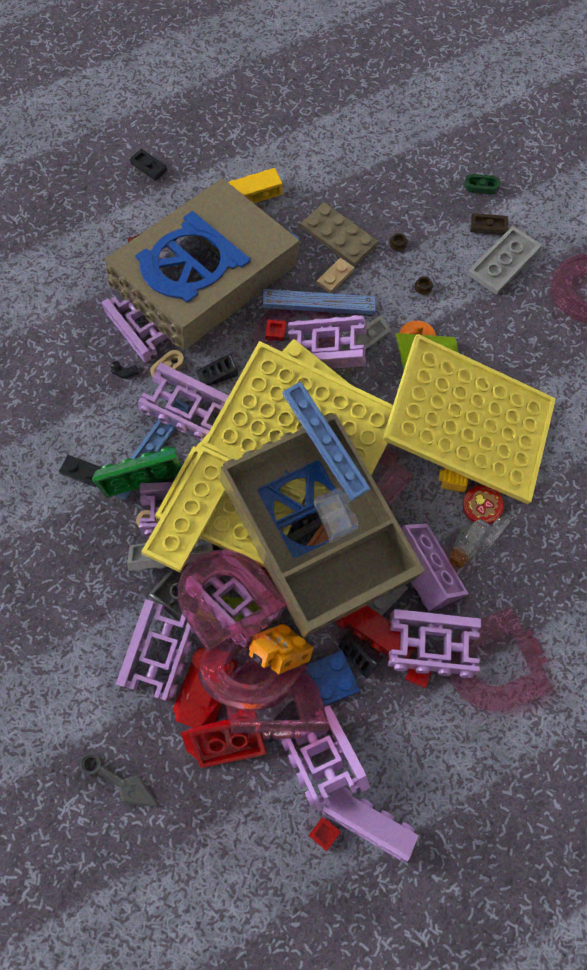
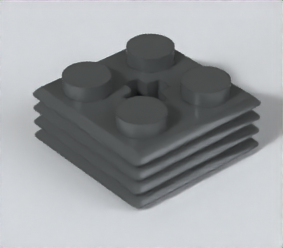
(165, 593)

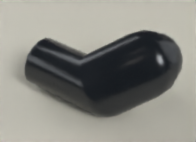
(123, 372)

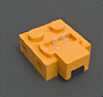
(280, 648)

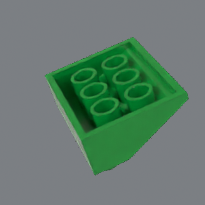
(131, 472)

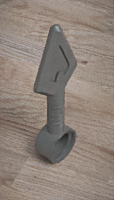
(131, 789)

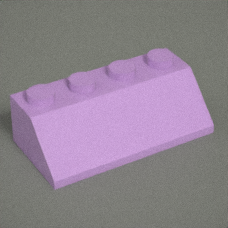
(439, 582)
(370, 824)

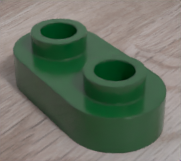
(482, 183)

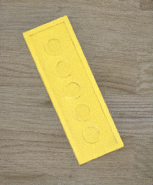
(188, 512)

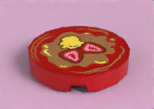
(482, 504)

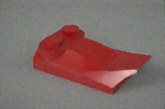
(194, 705)
(216, 744)

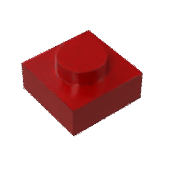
(275, 330)
(417, 678)
(324, 833)

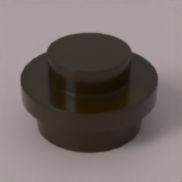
(398, 242)
(423, 285)

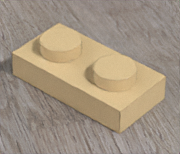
(335, 275)

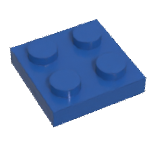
(333, 678)

